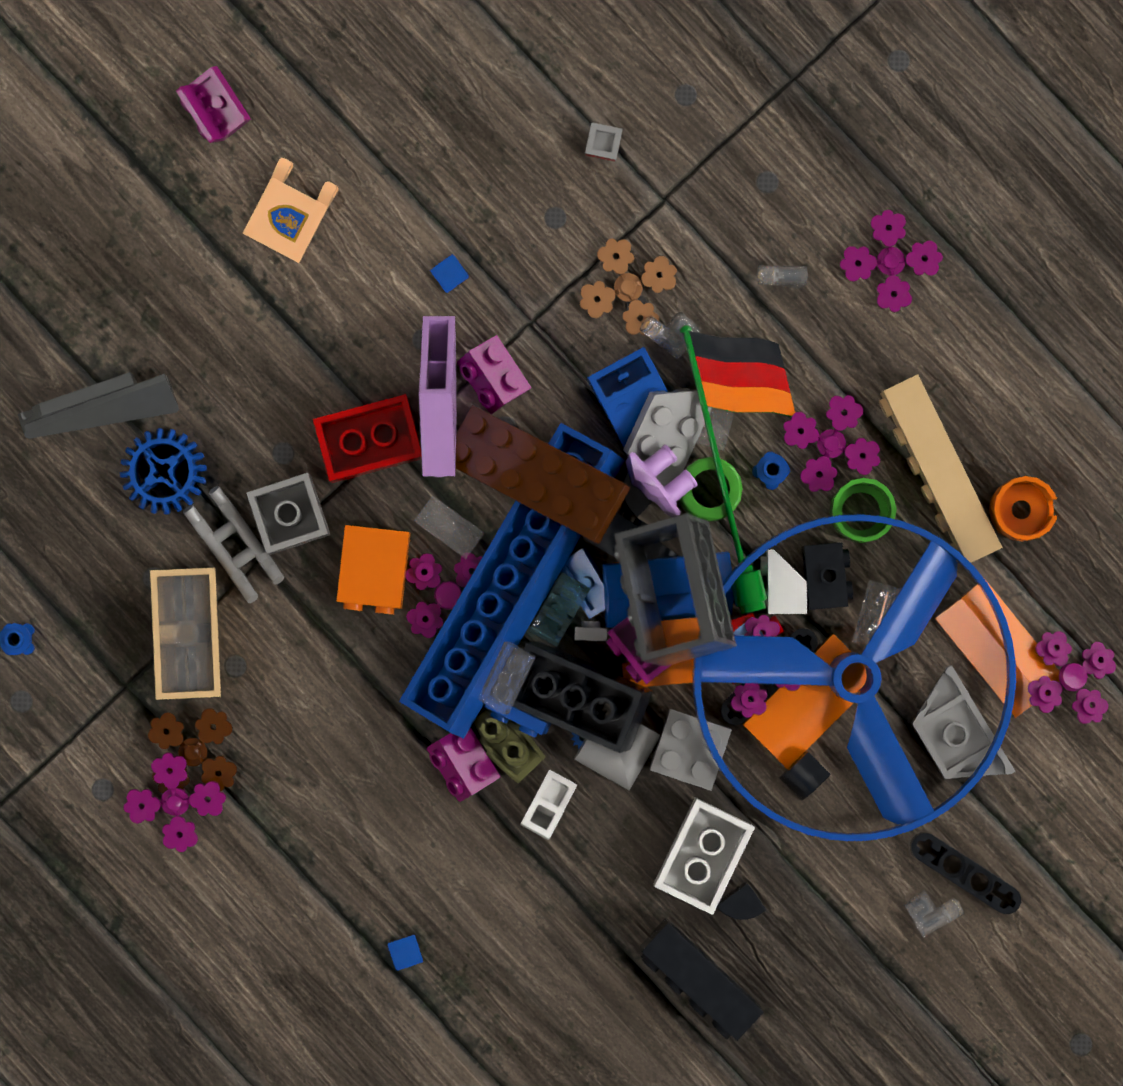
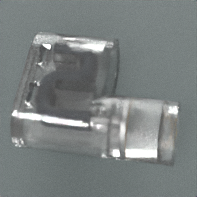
(782, 276)
(669, 336)
(928, 917)

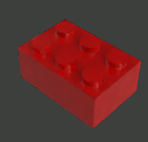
(368, 438)

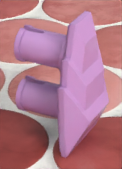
(644, 475)

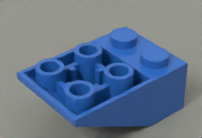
(624, 389)

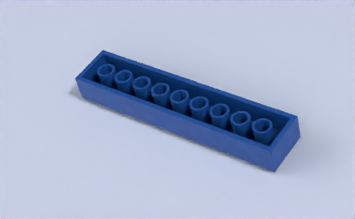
(498, 601)

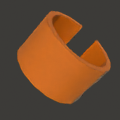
(1040, 501)

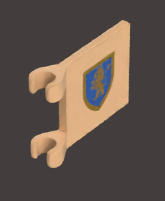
(286, 216)

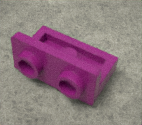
(213, 106)
(493, 374)
(621, 642)
(462, 764)

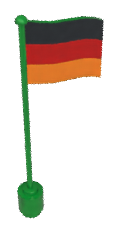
(738, 378)

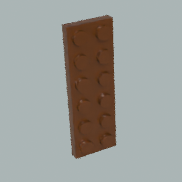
(538, 475)

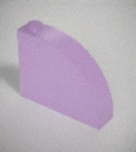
(438, 396)

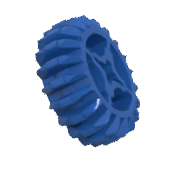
(152, 480)

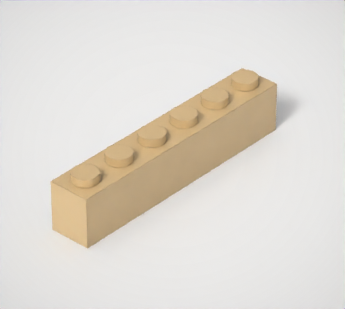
(939, 468)

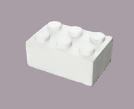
(703, 856)

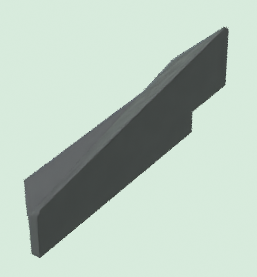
(100, 405)

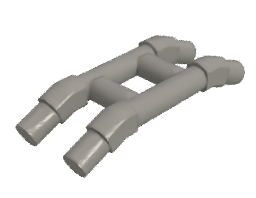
(214, 539)

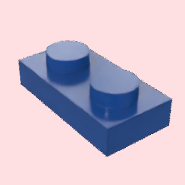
(585, 570)
(528, 723)

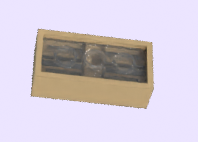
(185, 633)

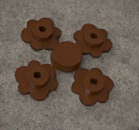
(194, 749)

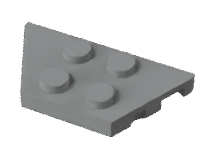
(668, 420)
(956, 730)

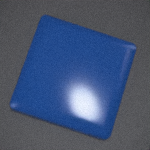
(449, 273)
(405, 952)

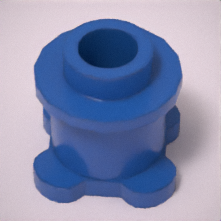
(760, 470)
(25, 644)

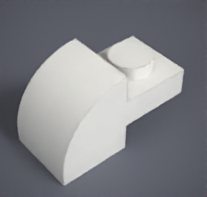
(548, 804)

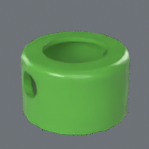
(882, 496)
(716, 513)

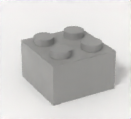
(288, 513)
(683, 751)

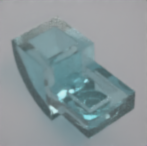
(559, 609)

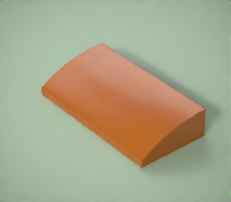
(801, 716)

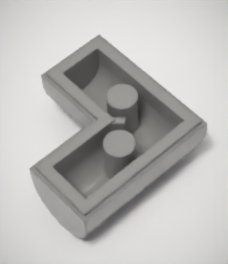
(619, 767)

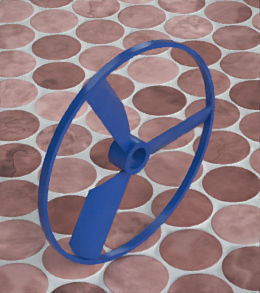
(871, 738)

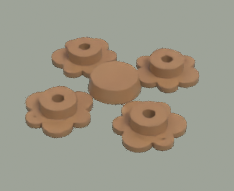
(627, 286)

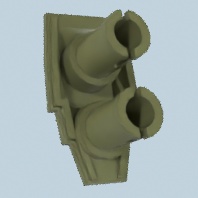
(508, 746)

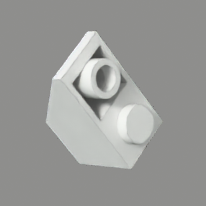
(784, 586)

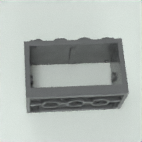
(704, 584)

